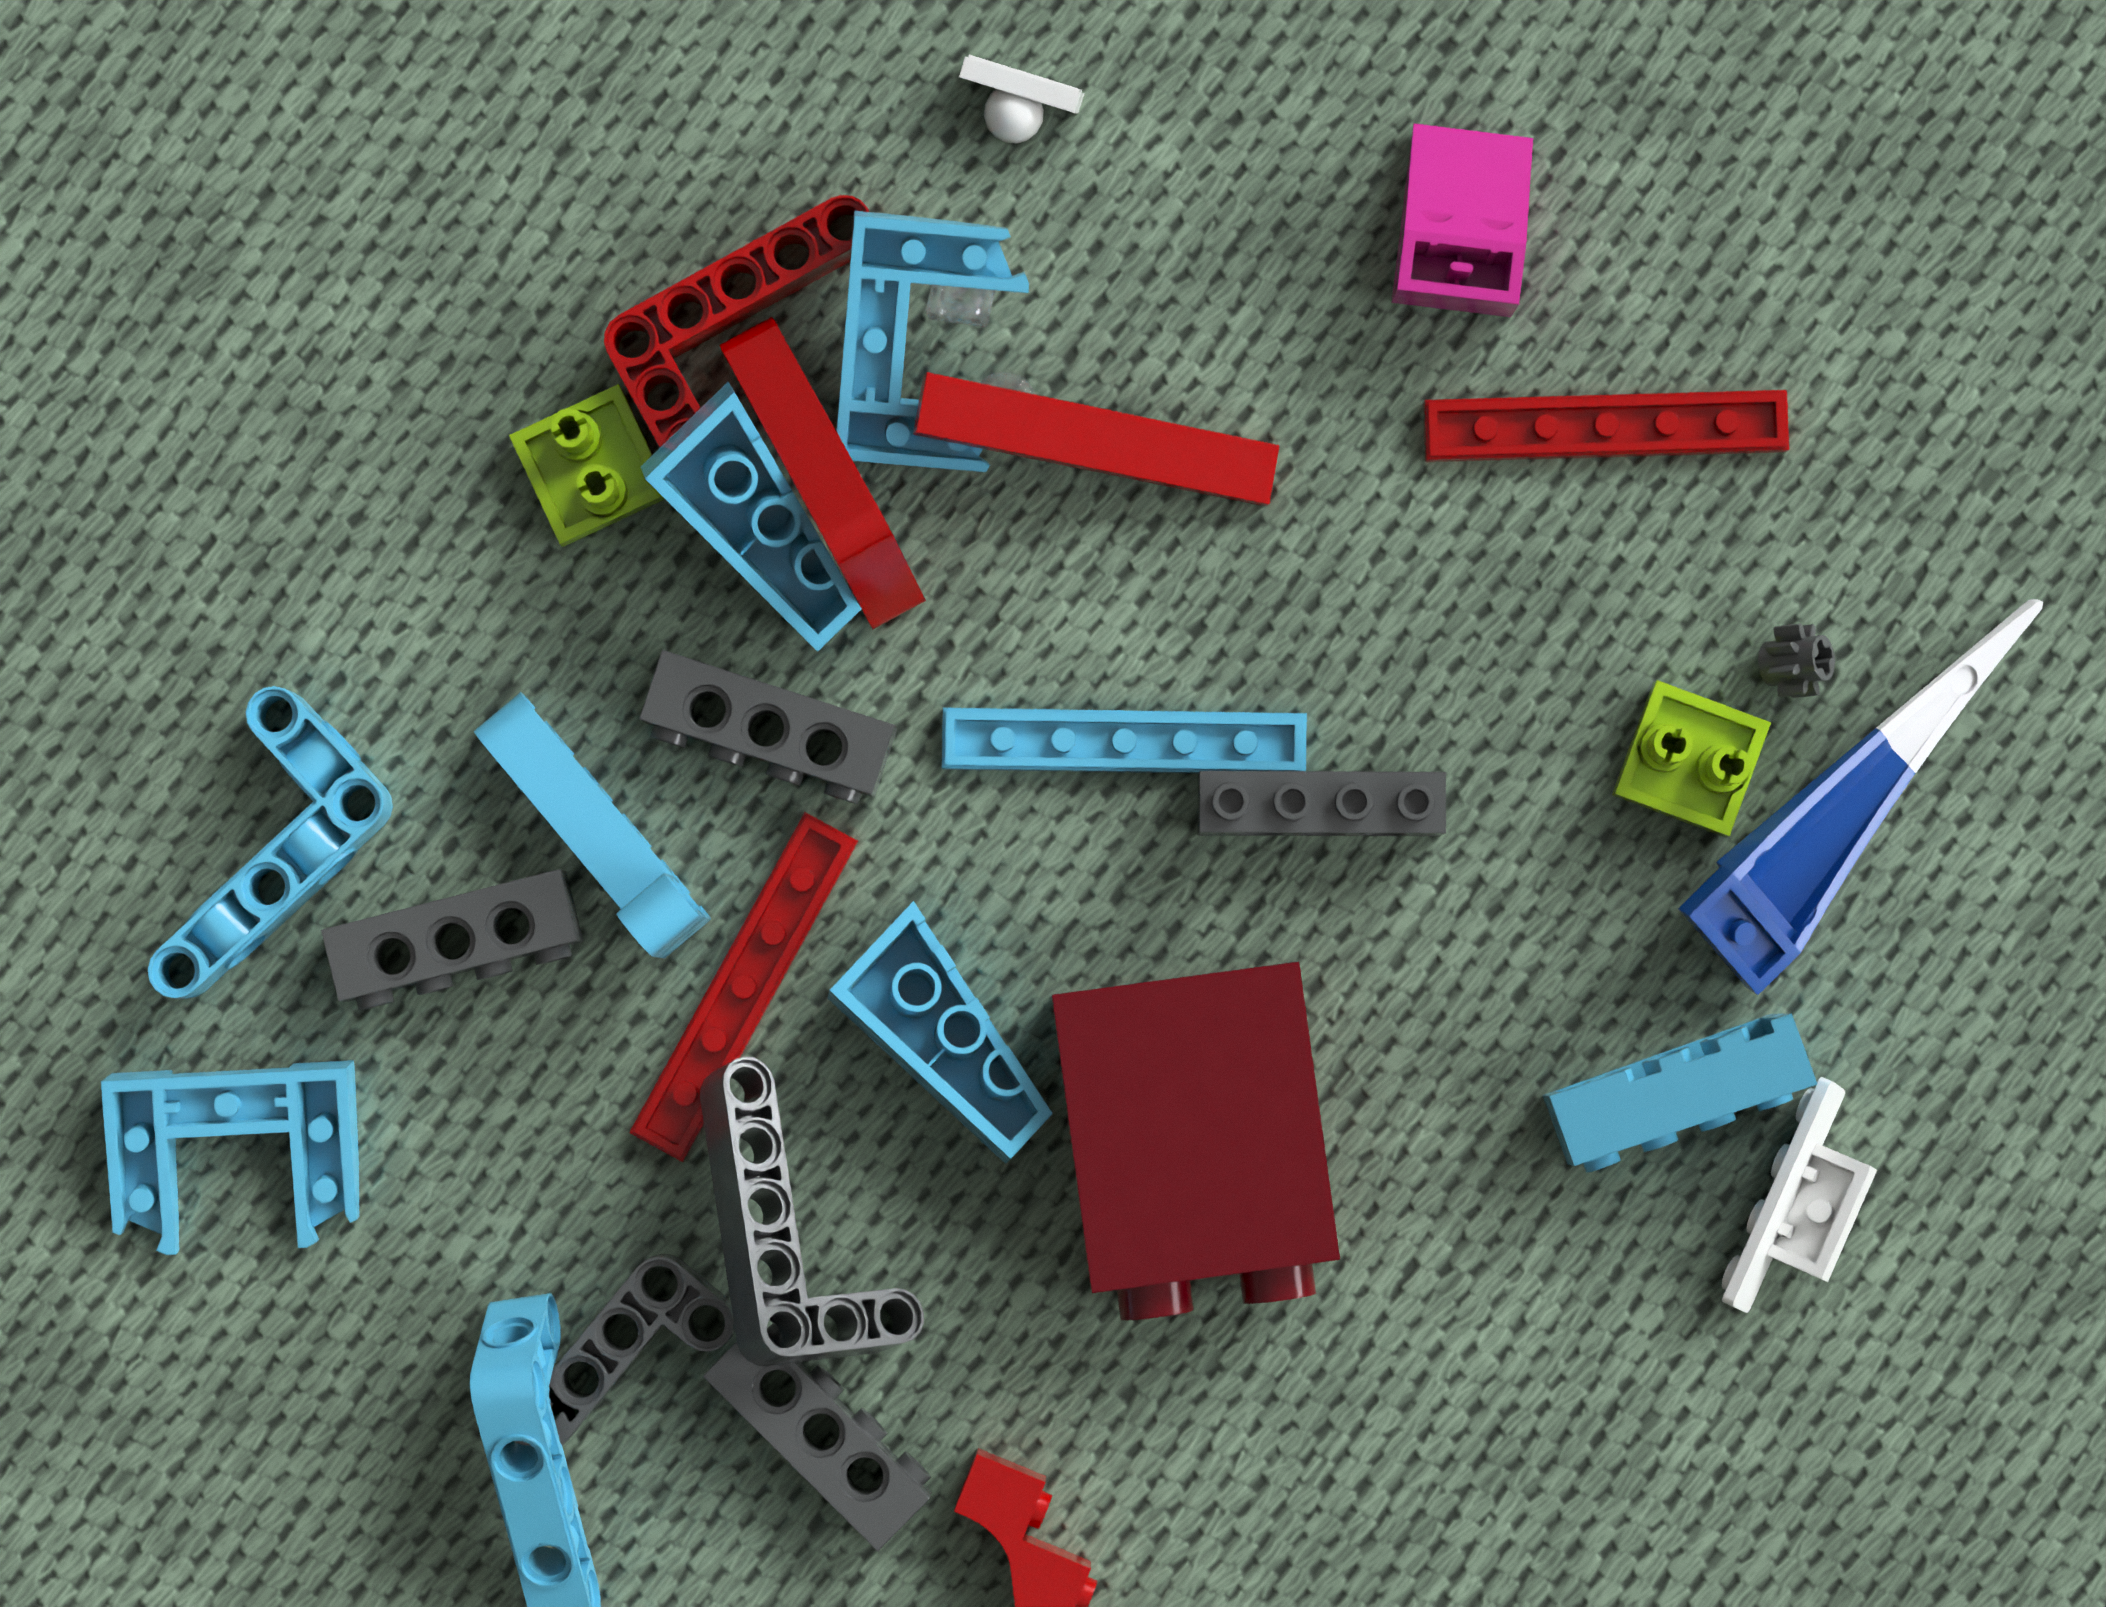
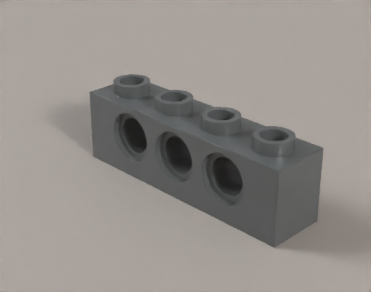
(684, 681)
(1321, 803)
(358, 946)
(872, 1512)

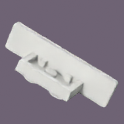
(1807, 1206)

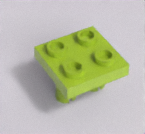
(587, 465)
(1691, 758)

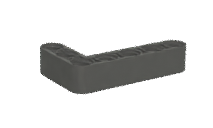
(777, 1238)

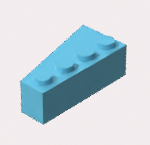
(740, 502)
(940, 1034)
(1680, 1089)

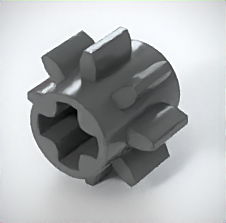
(1796, 660)

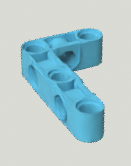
(303, 853)
(531, 1480)

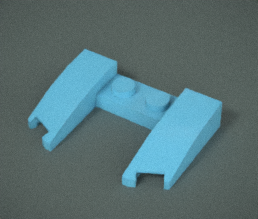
(884, 261)
(154, 1107)

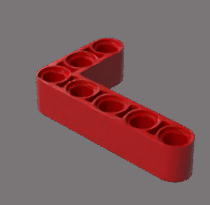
(719, 310)
(823, 473)

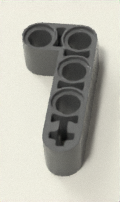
(650, 1315)

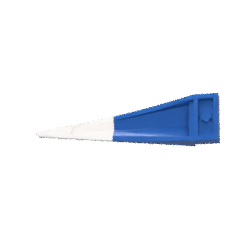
(1791, 866)

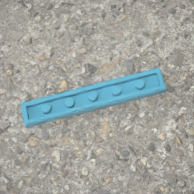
(1122, 740)

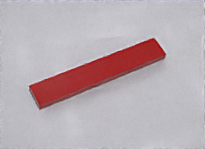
(1606, 425)
(1095, 439)
(745, 982)

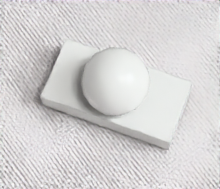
(1016, 107)

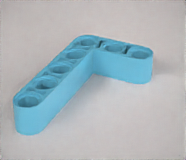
(650, 895)

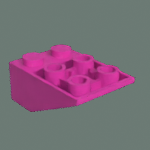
(1464, 221)

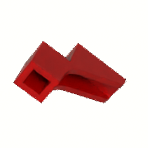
(1005, 1502)

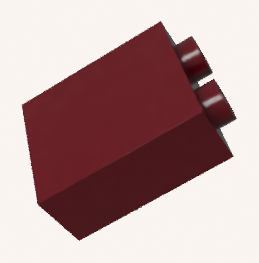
(1197, 1137)

